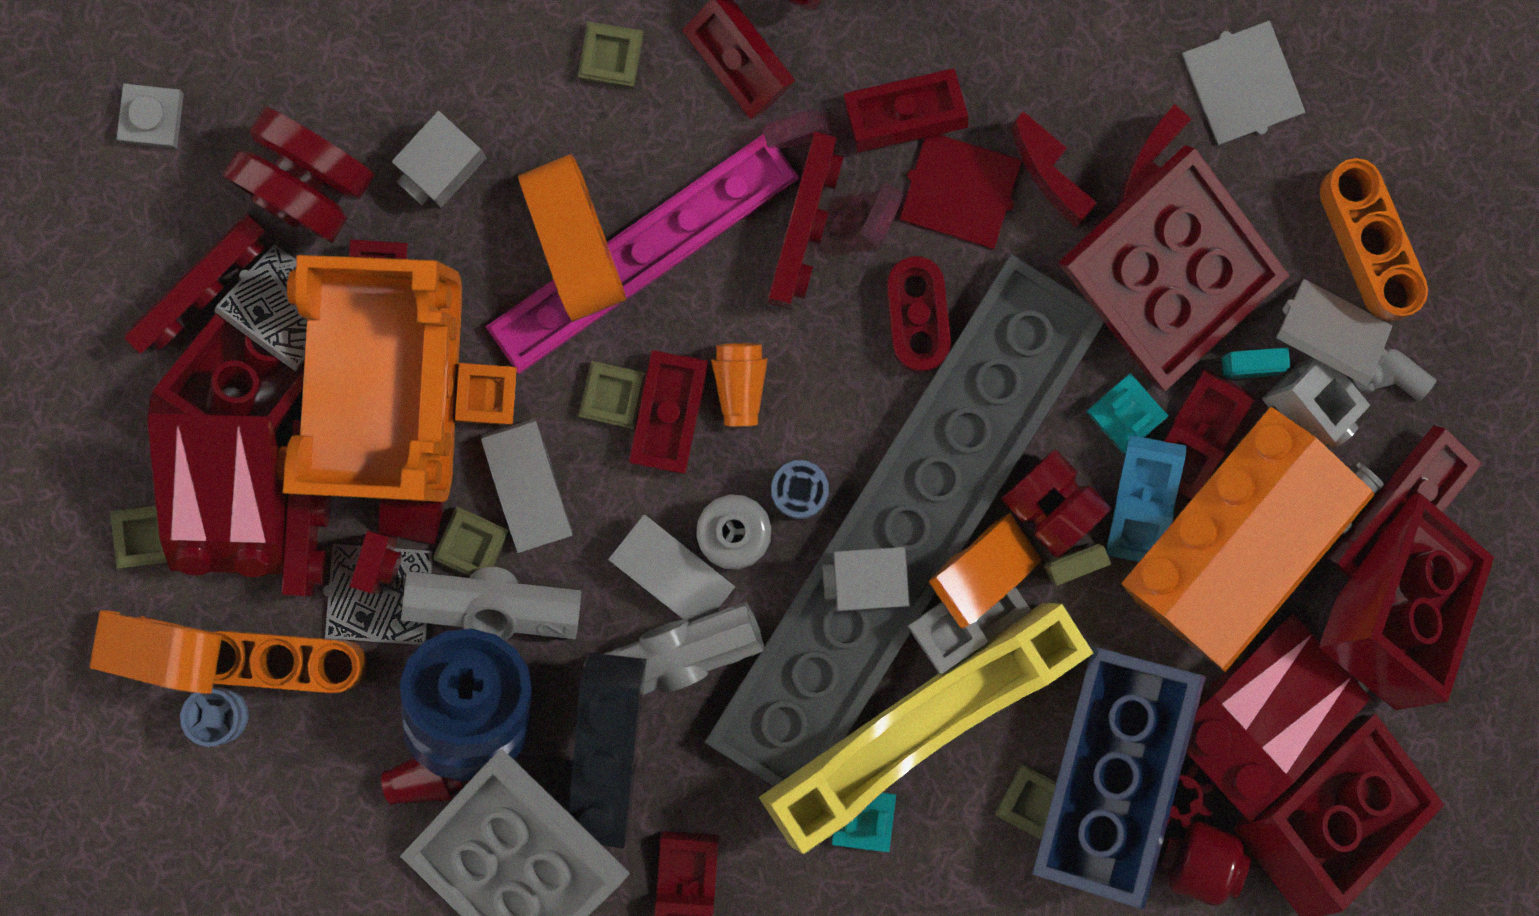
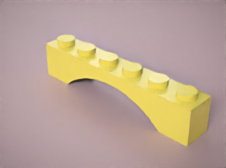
(865, 763)

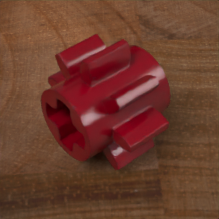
(1193, 802)

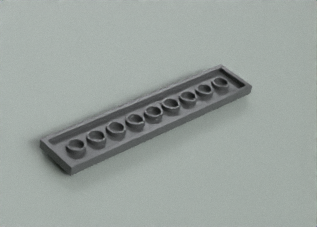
(920, 498)

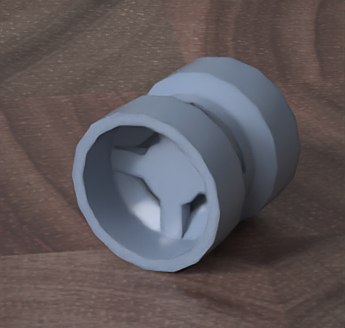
(796, 496)
(205, 720)

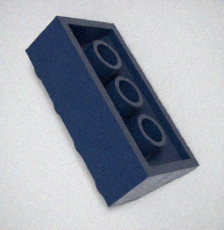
(1118, 777)

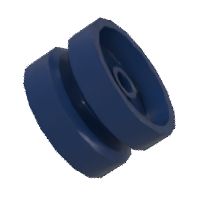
(464, 702)

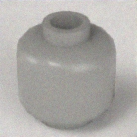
(721, 550)

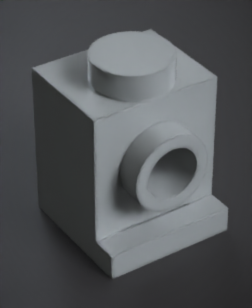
(1319, 401)

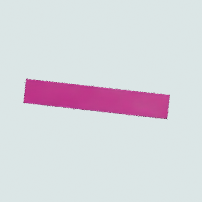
(652, 247)

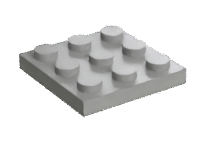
(512, 850)

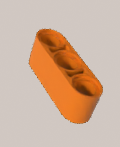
(1376, 212)
(572, 237)
(156, 652)
(309, 666)

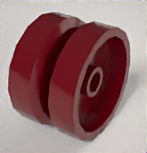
(298, 175)

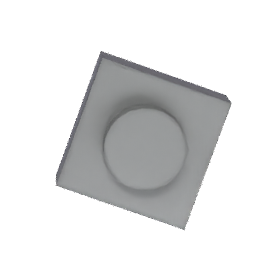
(150, 116)

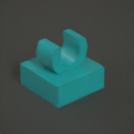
(1126, 412)
(871, 827)

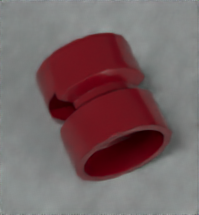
(1070, 517)

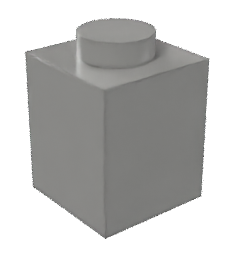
(437, 161)
(867, 579)

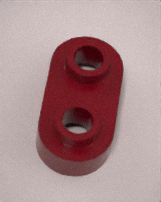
(918, 314)

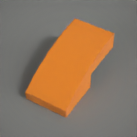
(485, 394)
(985, 571)

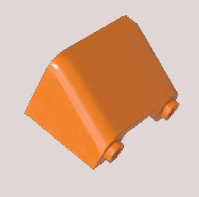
(375, 378)

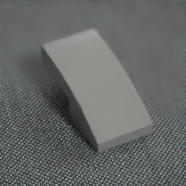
(526, 485)
(671, 571)
(949, 644)

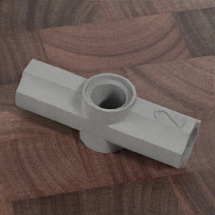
(491, 603)
(686, 651)

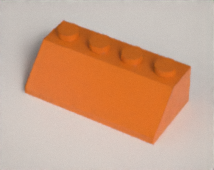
(1247, 539)

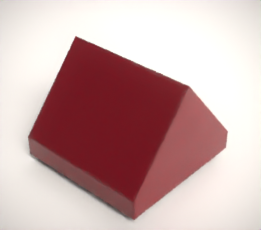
(410, 519)

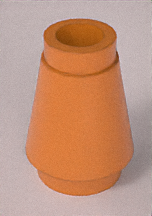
(739, 381)

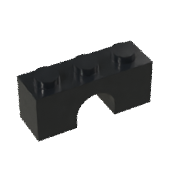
(606, 746)

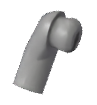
(1400, 371)

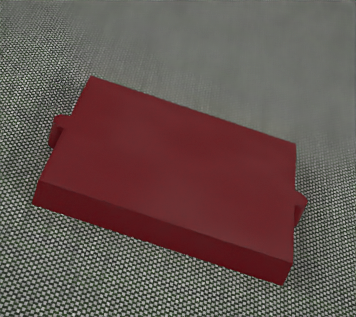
(960, 190)

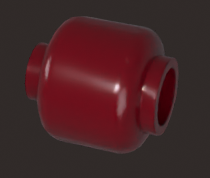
(1205, 863)

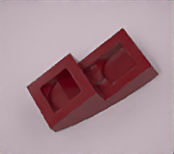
(1160, 137)
(1040, 154)
(1206, 426)
(686, 874)

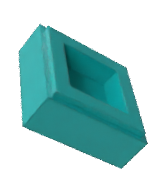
(1255, 363)

